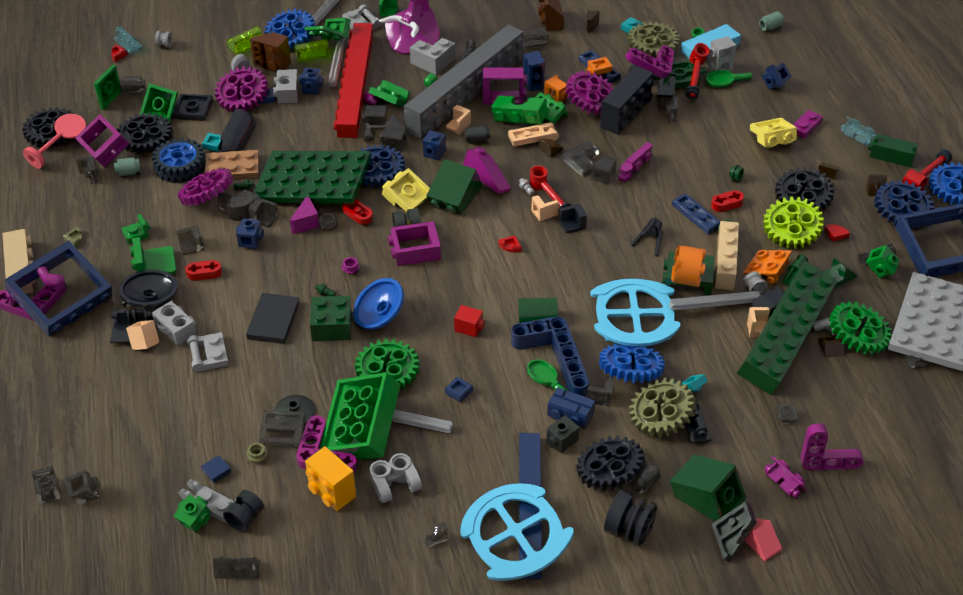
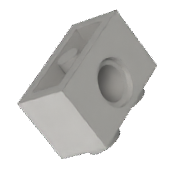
(286, 86)

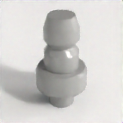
(525, 185)

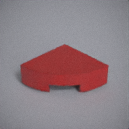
(118, 53)
(836, 232)
(510, 244)

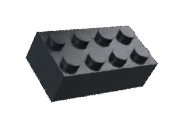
(626, 100)

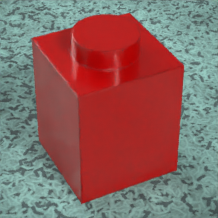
(469, 321)

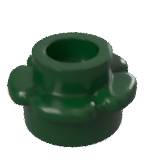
(736, 173)

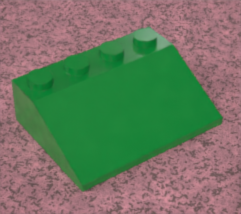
(361, 415)

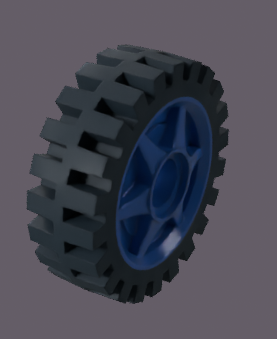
(179, 160)

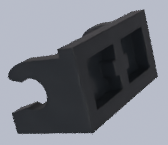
(666, 90)

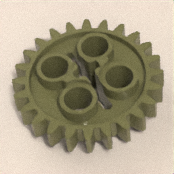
(651, 37)
(649, 407)

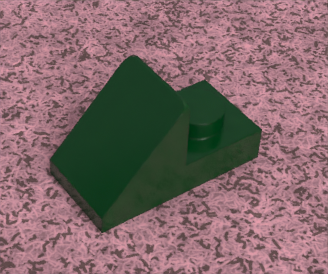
(840, 272)

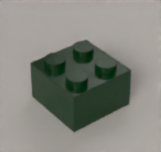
(331, 318)

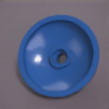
(378, 304)

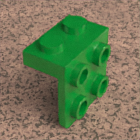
(334, 29)
(152, 259)

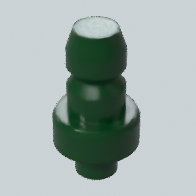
(247, 184)
(322, 289)

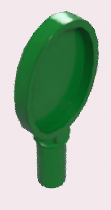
(724, 78)
(543, 373)

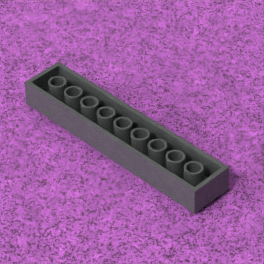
(462, 82)

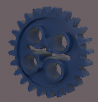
(383, 165)
(901, 199)

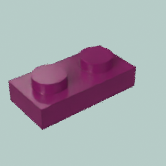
(807, 123)

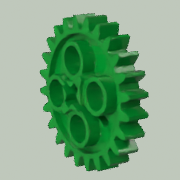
(874, 334)
(402, 364)

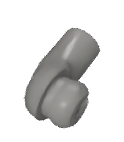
(823, 324)

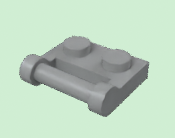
(356, 16)
(214, 350)

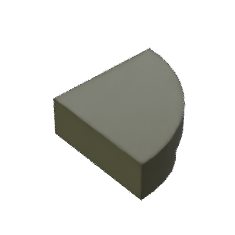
(74, 236)

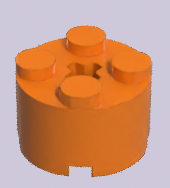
(688, 265)

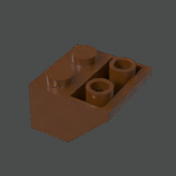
(551, 14)
(270, 51)

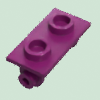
(792, 482)

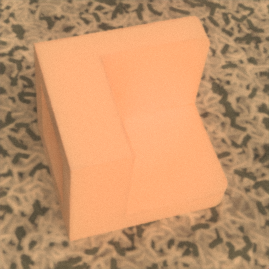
(460, 120)
(544, 210)
(756, 320)
(143, 335)

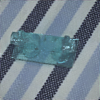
(126, 41)
(853, 127)

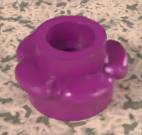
(350, 265)

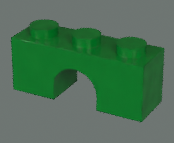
(531, 112)

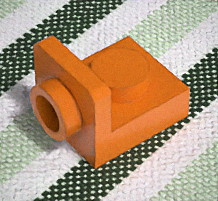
(599, 66)

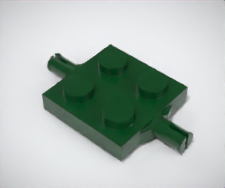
(683, 73)

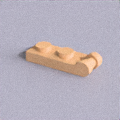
(533, 134)

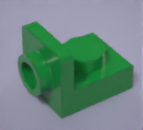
(136, 230)

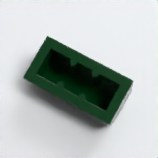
(536, 308)

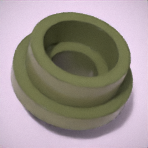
(256, 452)

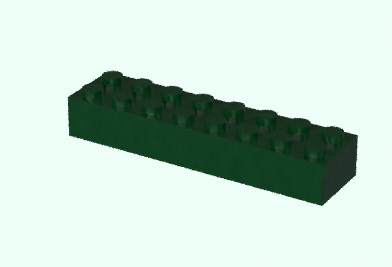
(787, 328)

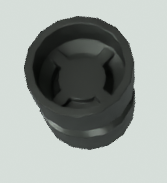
(400, 218)

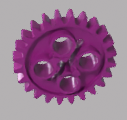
(241, 89)
(588, 91)
(205, 187)

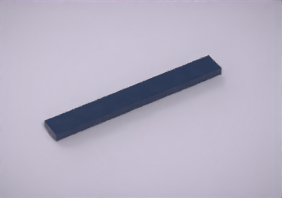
(530, 474)

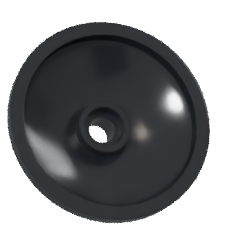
(148, 288)

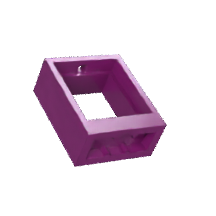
(503, 74)
(115, 142)
(414, 254)

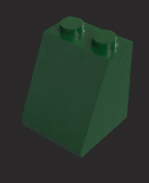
(454, 187)
(709, 486)

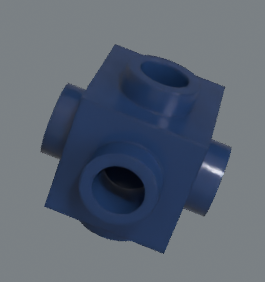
(776, 76)
(311, 81)
(249, 233)

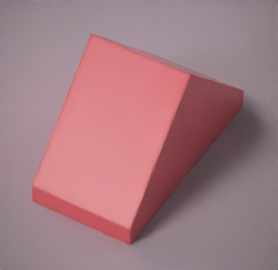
(764, 539)

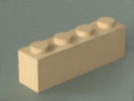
(18, 254)
(726, 255)

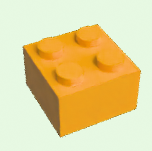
(330, 479)

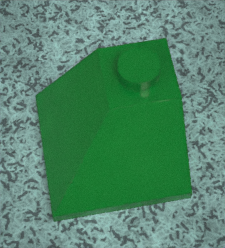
(107, 87)
(159, 101)

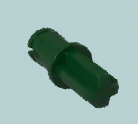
(792, 269)

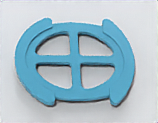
(632, 286)
(536, 560)

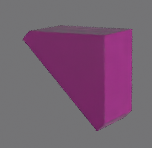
(304, 217)

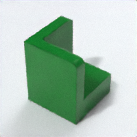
(388, 8)

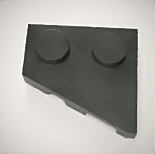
(733, 529)

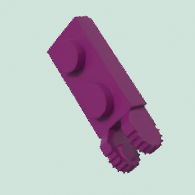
(635, 161)

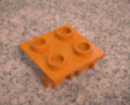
(769, 263)

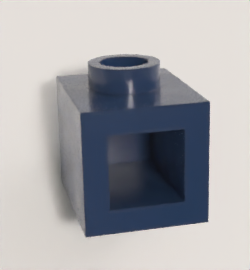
(434, 145)

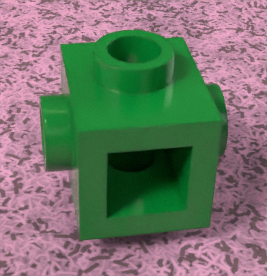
(882, 261)
(193, 513)

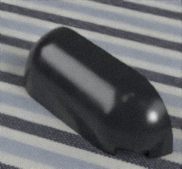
(237, 131)

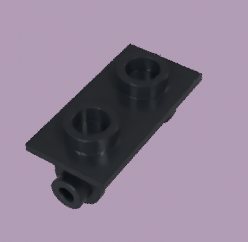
(697, 428)

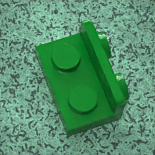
(391, 93)
(554, 108)

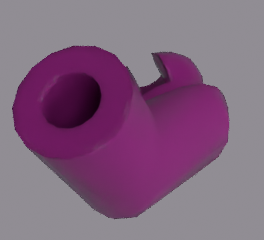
(369, 98)
(50, 279)

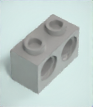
(722, 54)
(174, 323)

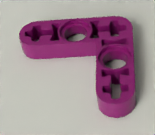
(660, 66)
(53, 292)
(308, 450)
(842, 457)

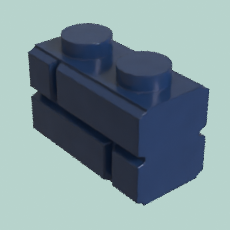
(535, 70)
(574, 406)

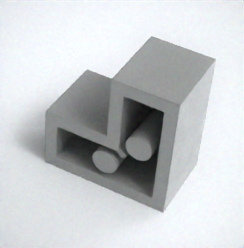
(432, 57)

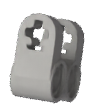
(399, 470)

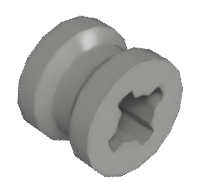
(163, 39)
(755, 282)

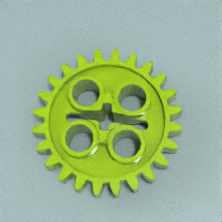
(793, 222)

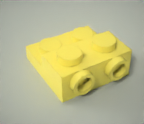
(774, 132)
(406, 190)

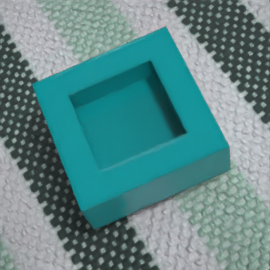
(629, 23)
(212, 142)
(695, 382)

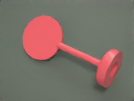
(65, 126)

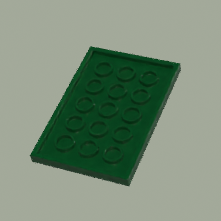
(313, 174)

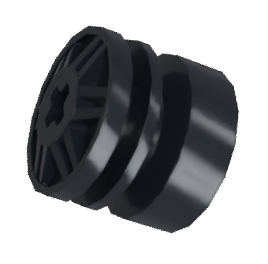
(628, 516)

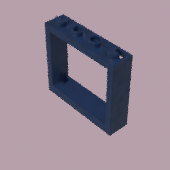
(926, 218)
(52, 259)

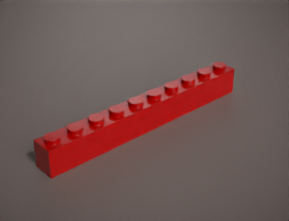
(353, 81)

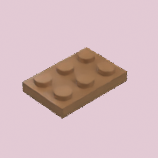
(240, 163)

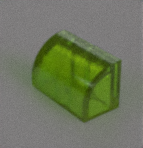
(241, 42)
(311, 50)

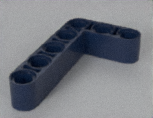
(557, 333)

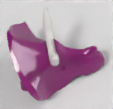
(410, 26)

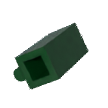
(893, 150)

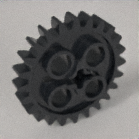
(40, 127)
(145, 132)
(806, 185)
(610, 463)

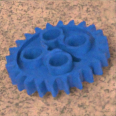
(296, 24)
(948, 183)
(645, 363)

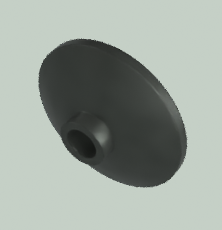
(297, 403)

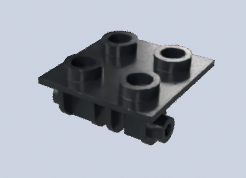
(123, 320)

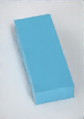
(706, 38)

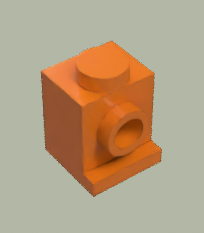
(556, 89)

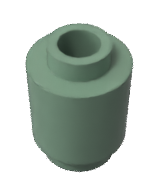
(771, 21)
(127, 166)

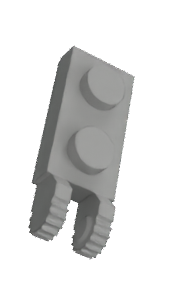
(216, 502)

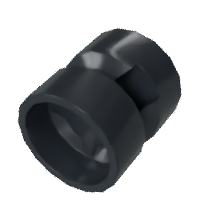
(240, 512)

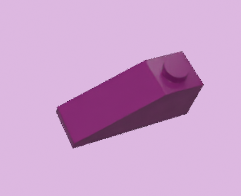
(487, 169)

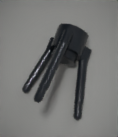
(652, 229)

